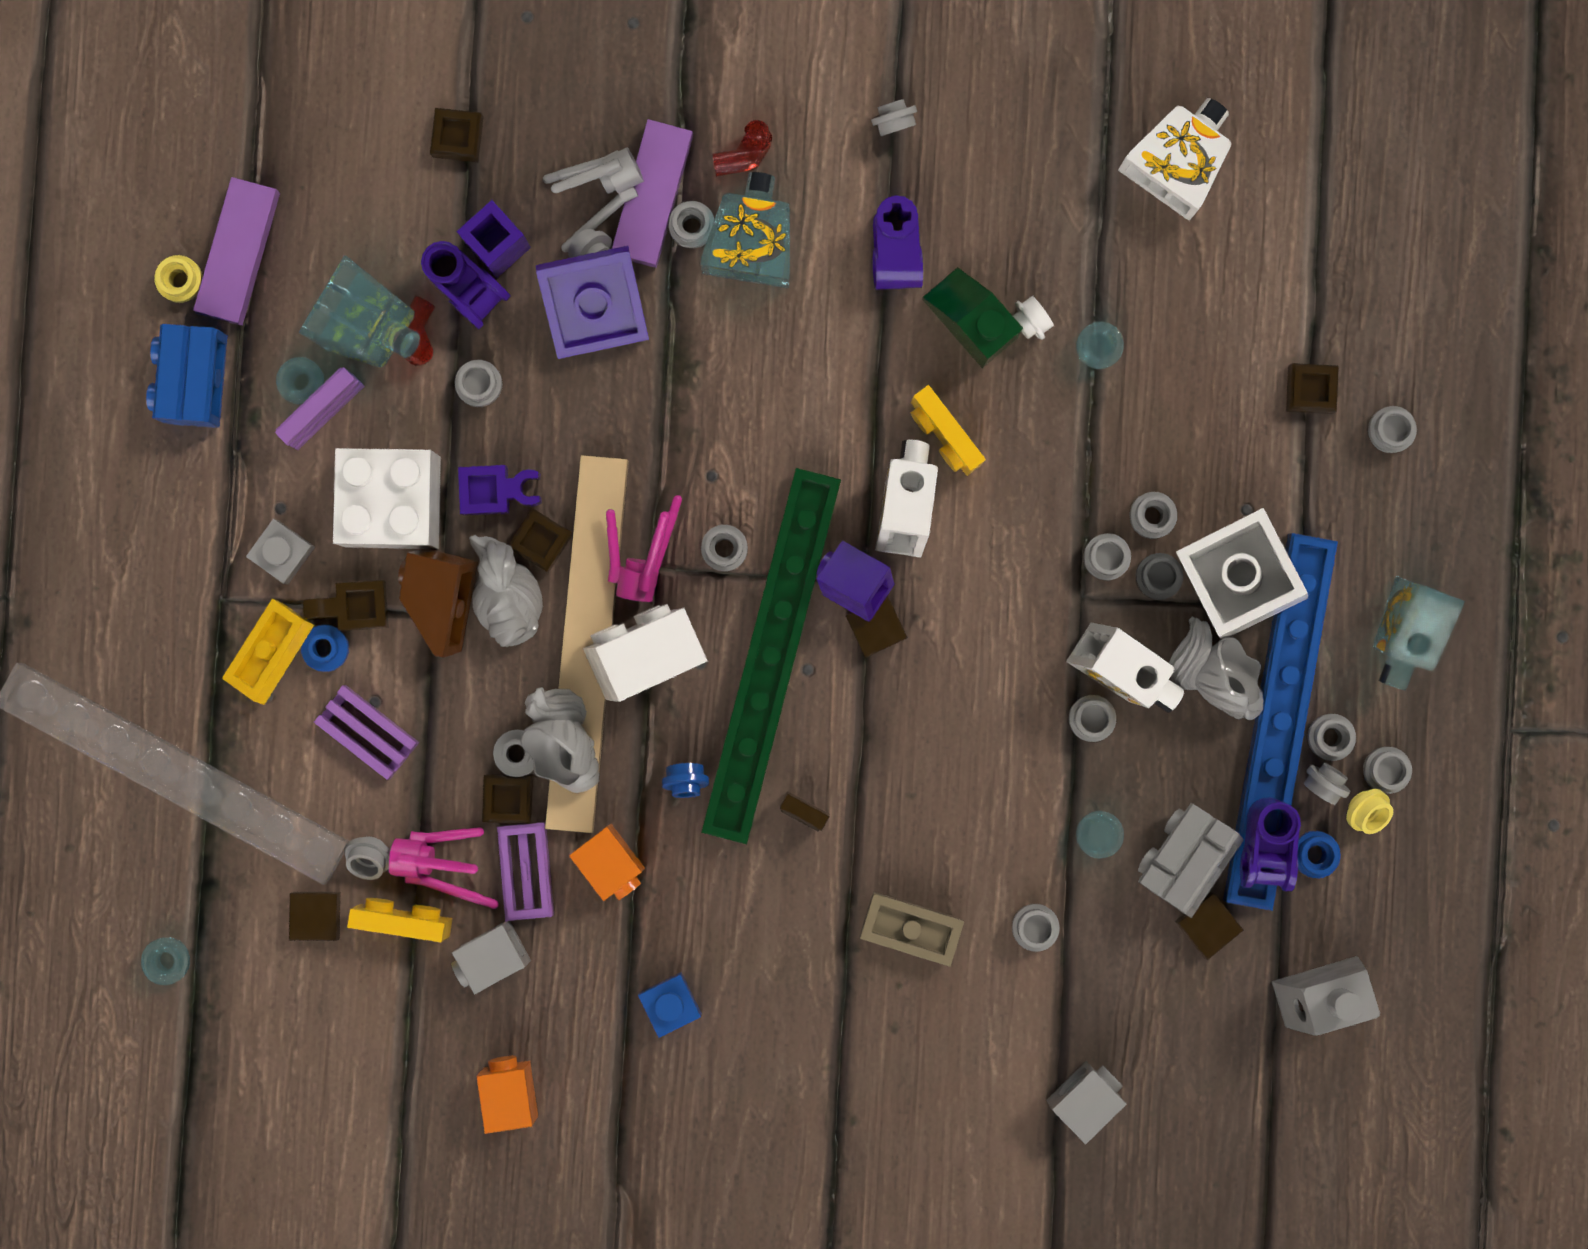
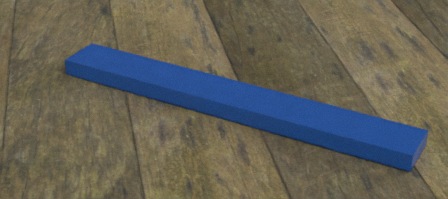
(1286, 698)

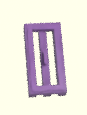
(319, 408)
(335, 708)
(529, 910)

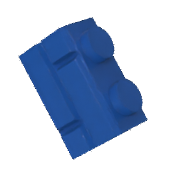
(187, 375)

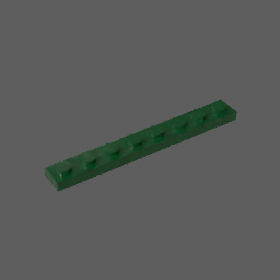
(771, 656)

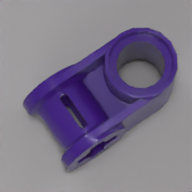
(897, 254)
(468, 288)
(1270, 849)

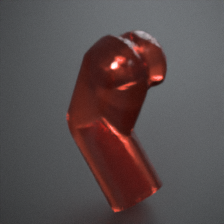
(749, 152)
(423, 311)

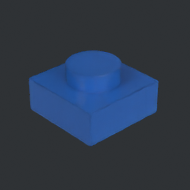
(669, 1005)

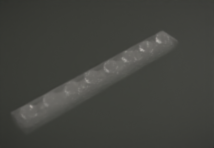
(172, 773)

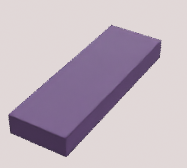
(646, 217)
(236, 251)

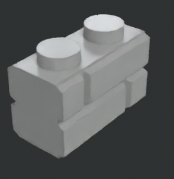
(1189, 858)

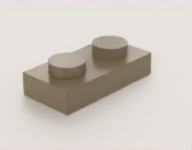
(911, 929)

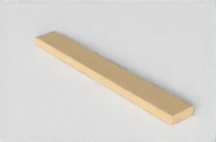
(588, 611)

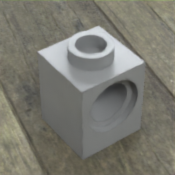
(489, 958)
(1087, 1100)

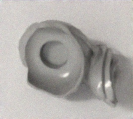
(505, 593)
(1218, 672)
(558, 741)

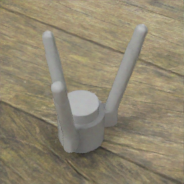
(616, 172)

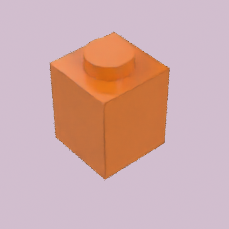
(608, 864)
(507, 1095)

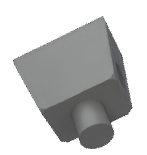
(1330, 995)

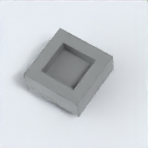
(280, 551)

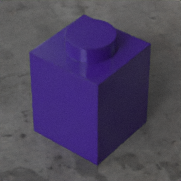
(494, 239)
(854, 580)

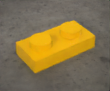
(957, 447)
(268, 651)
(380, 917)

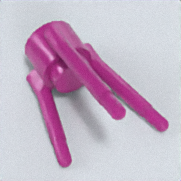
(639, 577)
(414, 859)

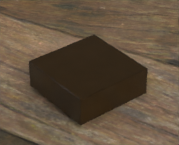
(456, 135)
(1312, 388)
(540, 540)
(880, 632)
(507, 799)
(804, 812)
(314, 916)
(1210, 926)

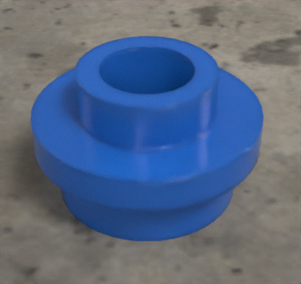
(338, 653)
(685, 779)
(1330, 854)

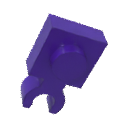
(489, 489)

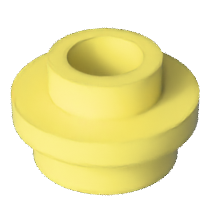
(169, 269)
(1369, 811)

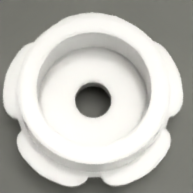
(1032, 318)

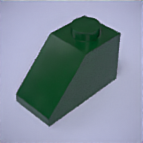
(973, 316)

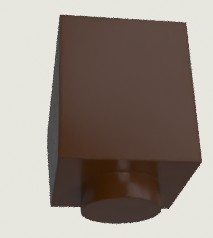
(438, 597)

